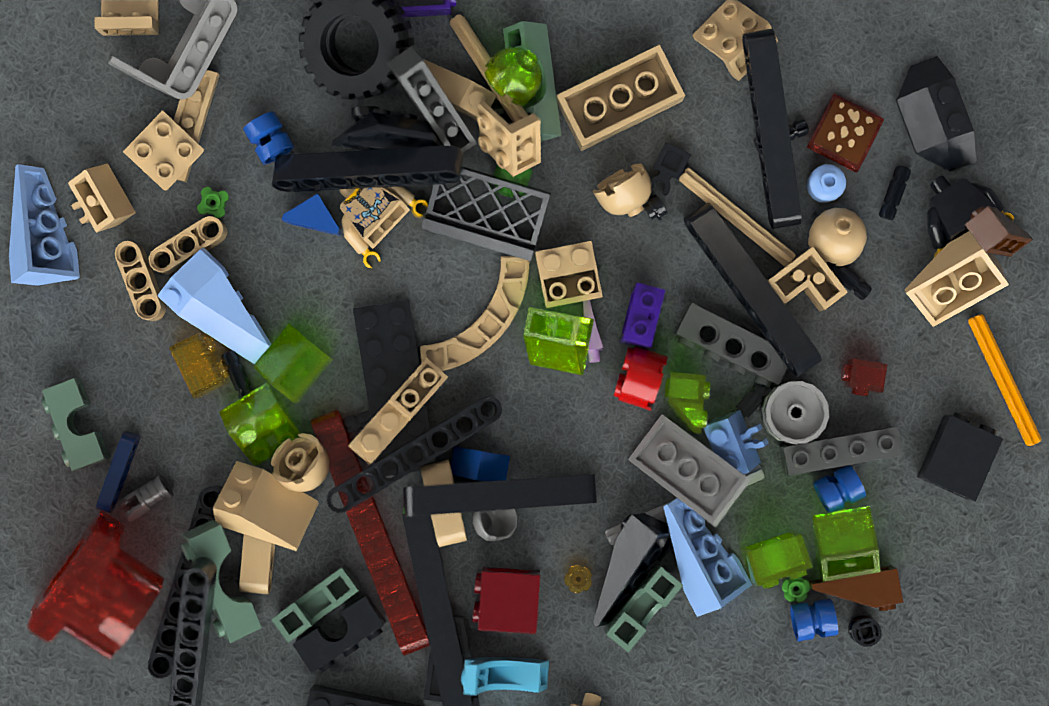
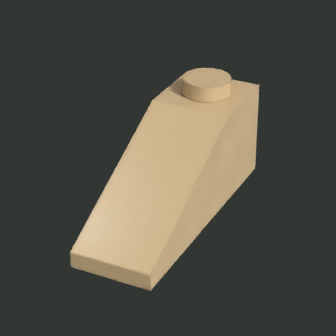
(462, 92)

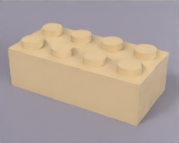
(620, 97)

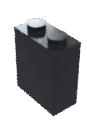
(960, 456)

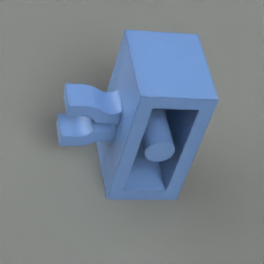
(733, 441)

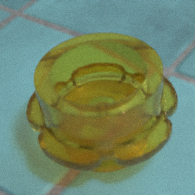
(570, 579)

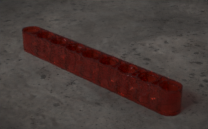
(372, 537)

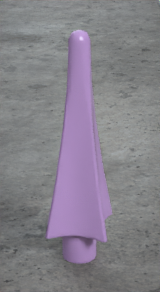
(595, 341)

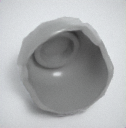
(495, 524)

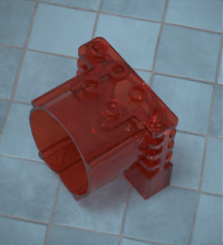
(96, 591)

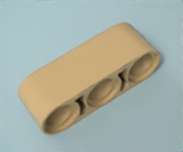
(174, 245)
(130, 271)
(448, 527)
(256, 566)

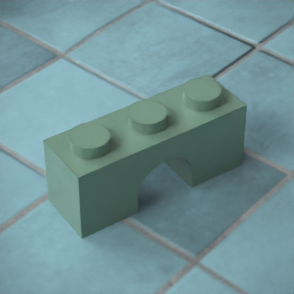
(63, 403)
(316, 603)
(632, 618)

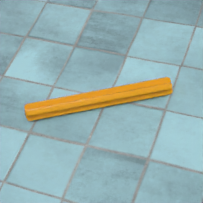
(1004, 380)

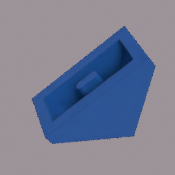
(313, 215)
(479, 464)

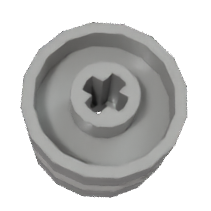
(797, 395)

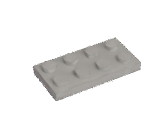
(689, 470)

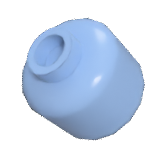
(826, 183)

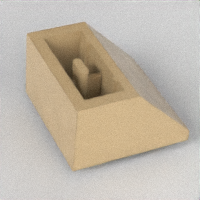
(568, 274)

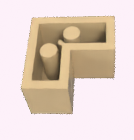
(810, 275)

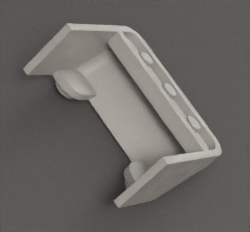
(193, 52)

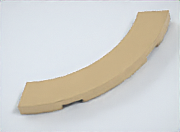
(491, 323)

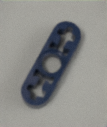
(118, 471)

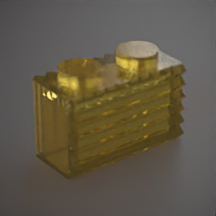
(199, 365)

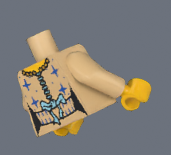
(373, 214)

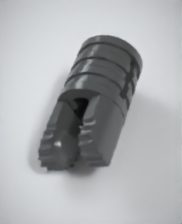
(148, 495)

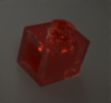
(864, 376)

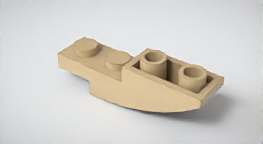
(398, 411)

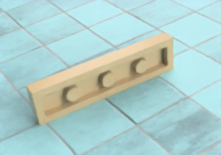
(194, 110)

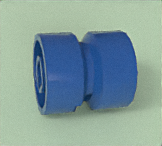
(265, 128)
(839, 489)
(814, 619)

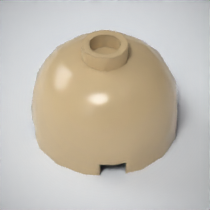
(625, 191)
(838, 236)
(301, 463)

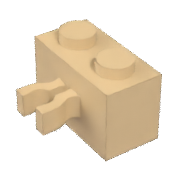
(100, 198)

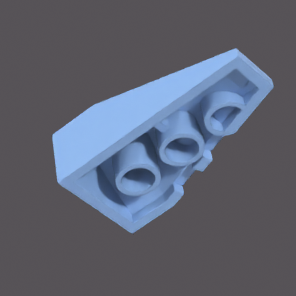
(37, 238)
(208, 301)
(706, 569)

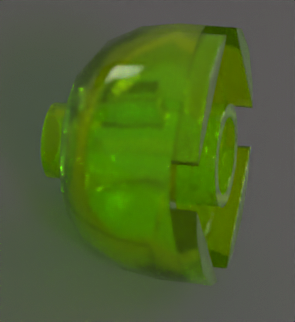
(514, 73)

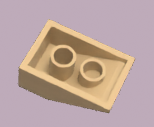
(956, 279)
(263, 508)

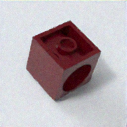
(507, 600)

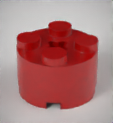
(642, 377)

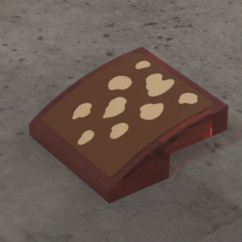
(845, 133)

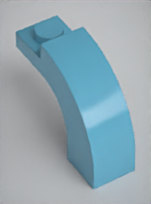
(504, 674)

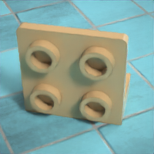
(128, 17)
(724, 33)
(512, 146)
(163, 150)

